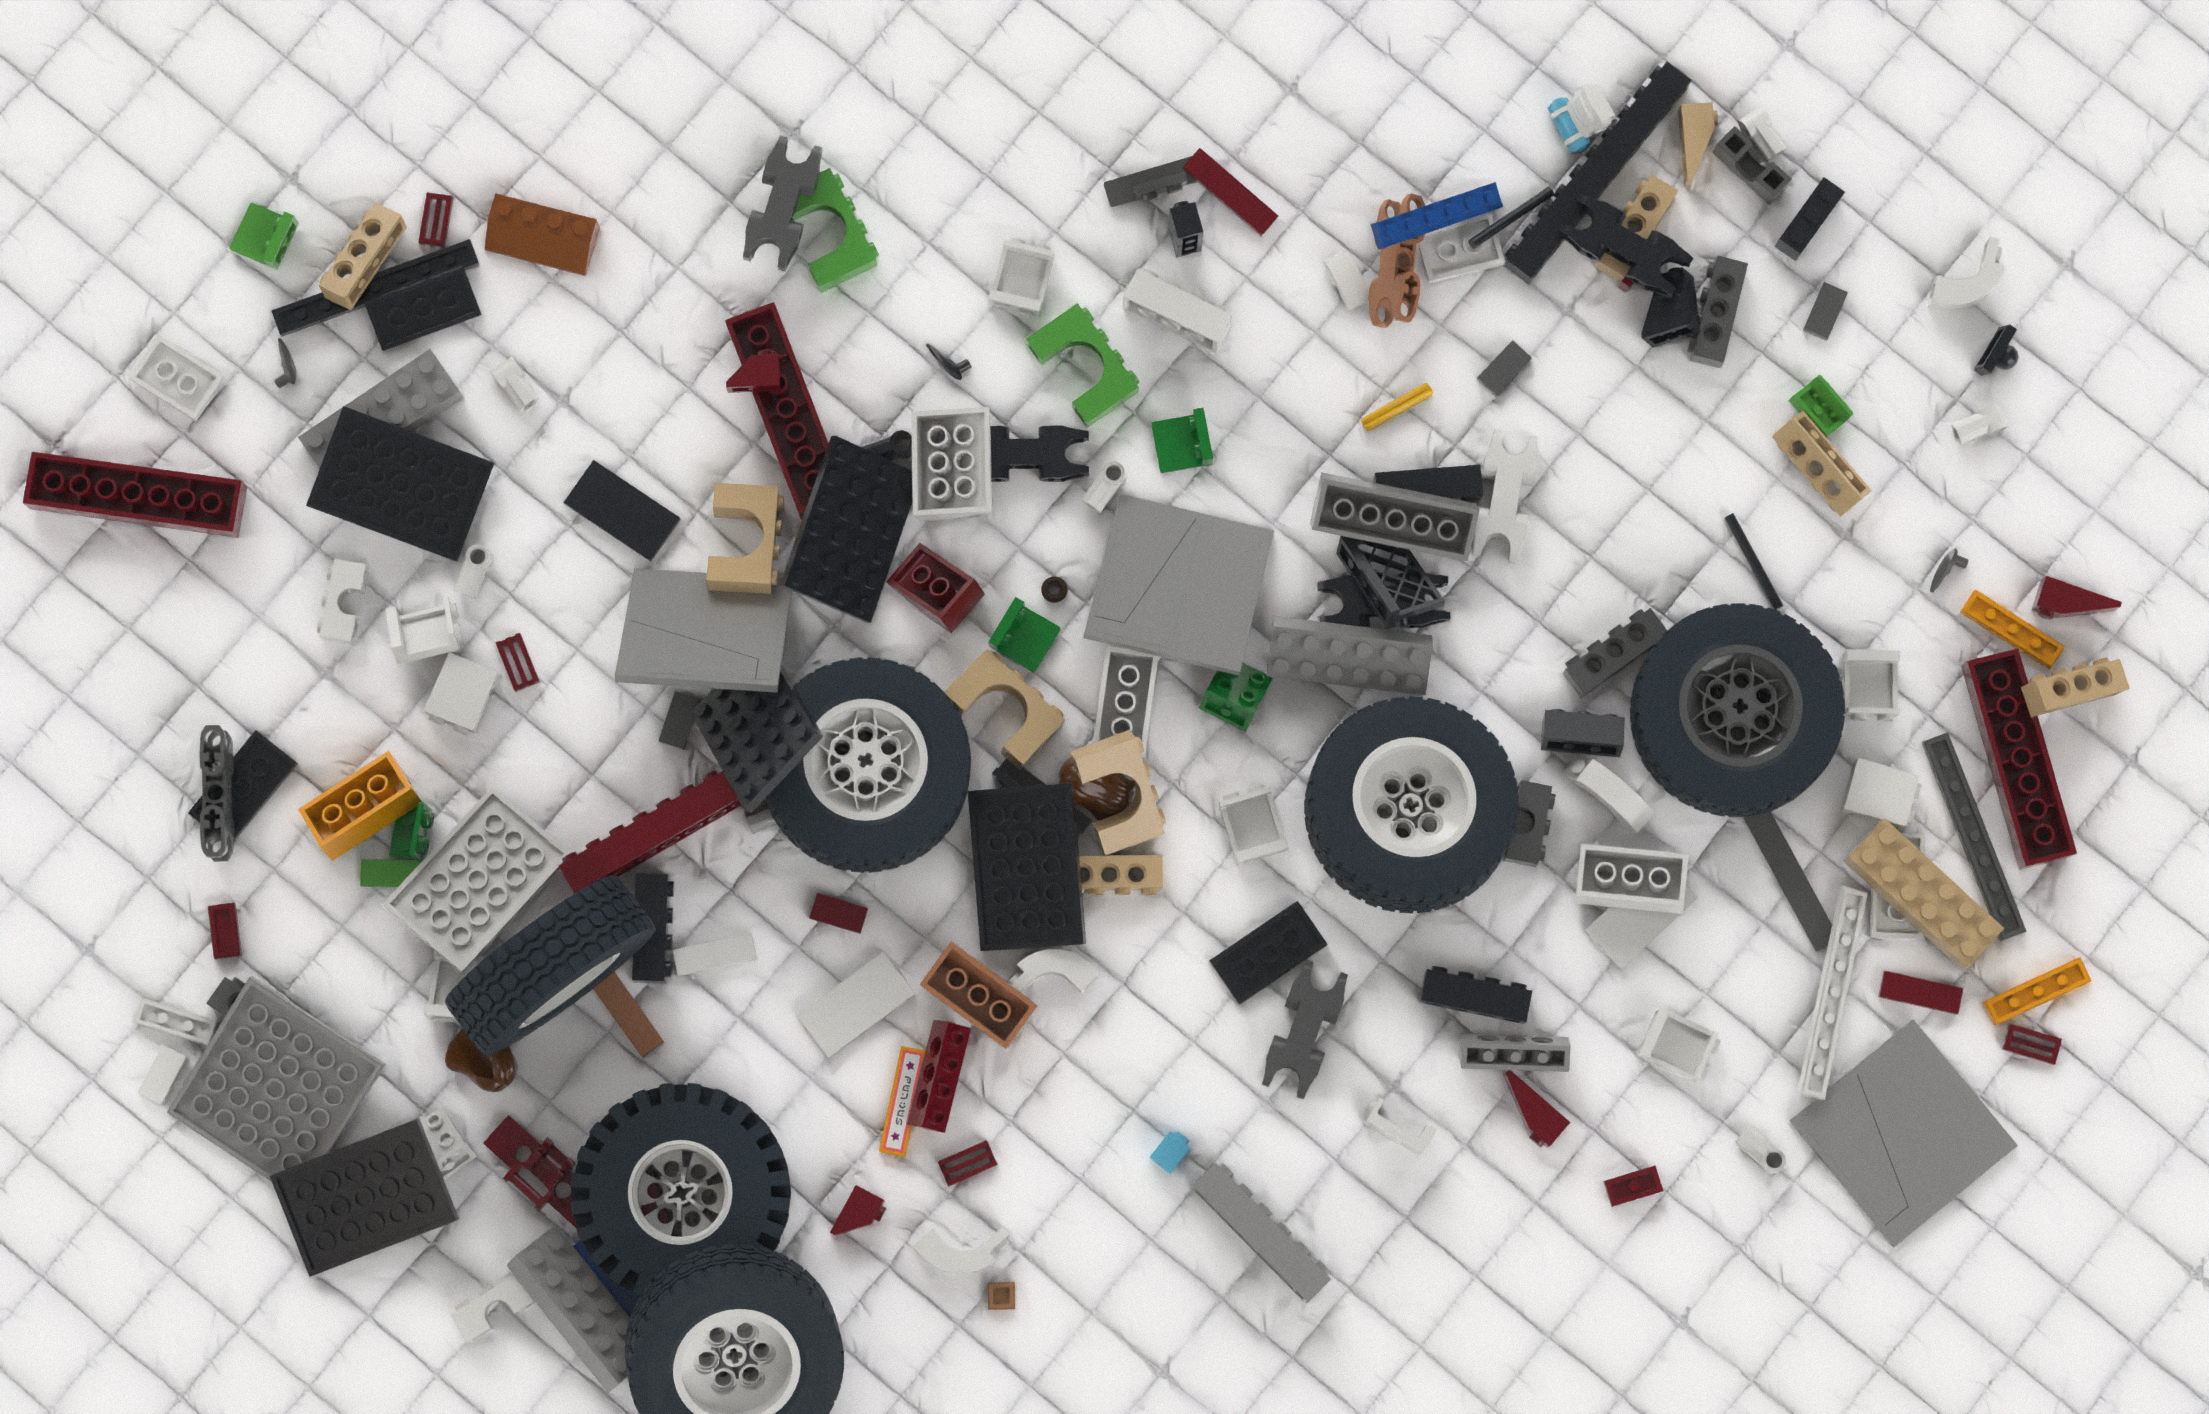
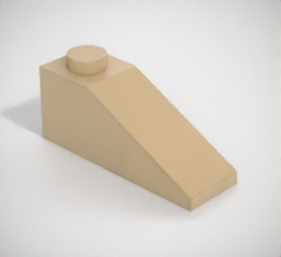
(1695, 129)

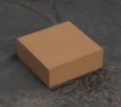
(1001, 1295)

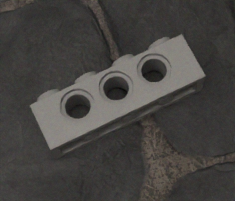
(1515, 1052)

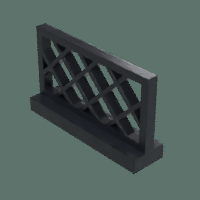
(1378, 596)

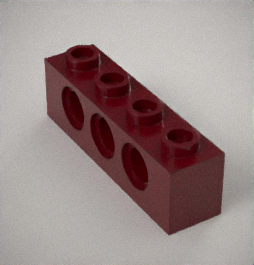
(939, 1076)

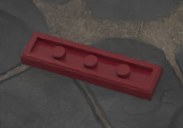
(1230, 192)

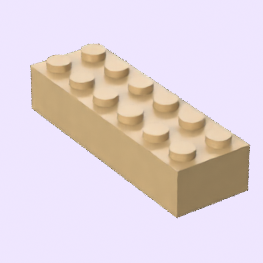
(1923, 894)

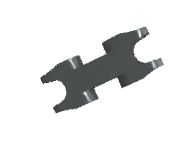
(777, 223)
(212, 777)
(1297, 1050)

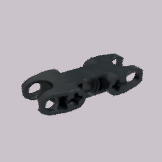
(1640, 254)
(1042, 453)
(1357, 610)

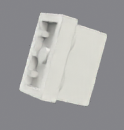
(446, 1143)

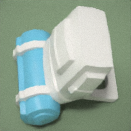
(1582, 116)

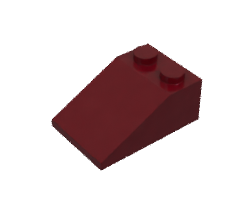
(936, 587)

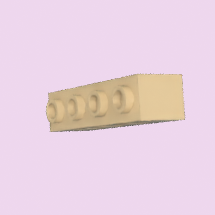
(1661, 197)
(348, 290)
(1834, 465)
(2074, 687)
(1122, 864)

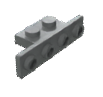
(1148, 183)

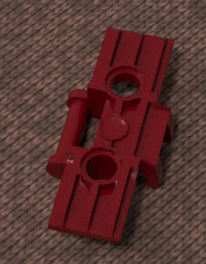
(545, 1163)

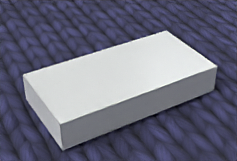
(162, 1074)

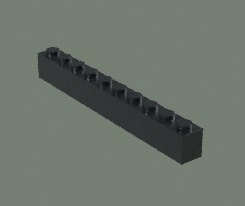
(1599, 170)

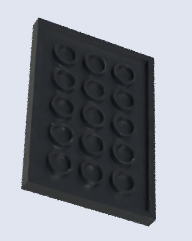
(400, 484)
(850, 530)
(757, 736)
(1026, 867)
(364, 1197)

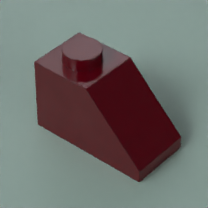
(757, 374)
(859, 1211)

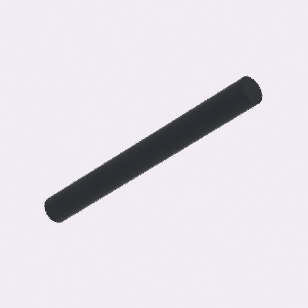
(1510, 217)
(1753, 561)

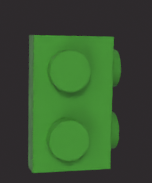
(1822, 405)

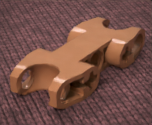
(1396, 278)

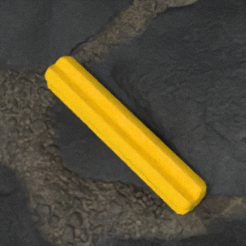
(1397, 407)

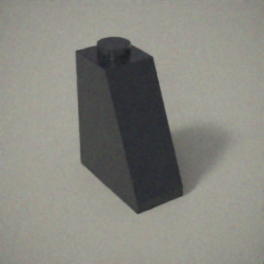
(1675, 316)

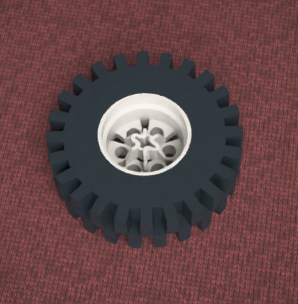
(654, 1130)

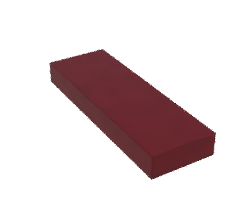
(1920, 992)

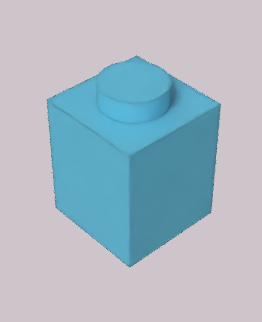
(1171, 1151)

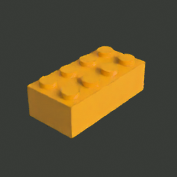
(360, 806)

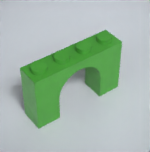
(854, 253)
(1076, 329)

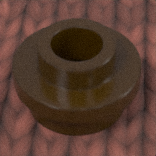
(1054, 581)

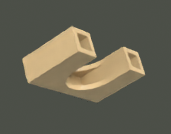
(754, 571)
(991, 675)
(1142, 817)

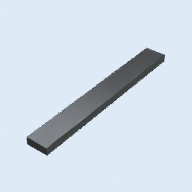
(1973, 835)
(1791, 878)

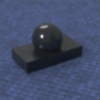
(1998, 352)

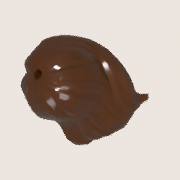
(1100, 796)
(488, 1072)

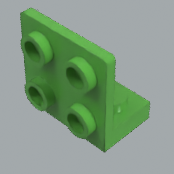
(264, 235)

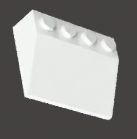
(951, 463)

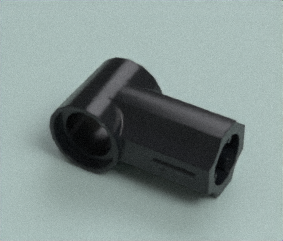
(887, 446)

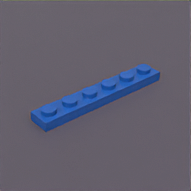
(1436, 215)

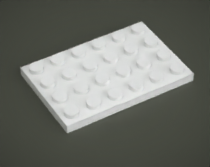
(477, 880)

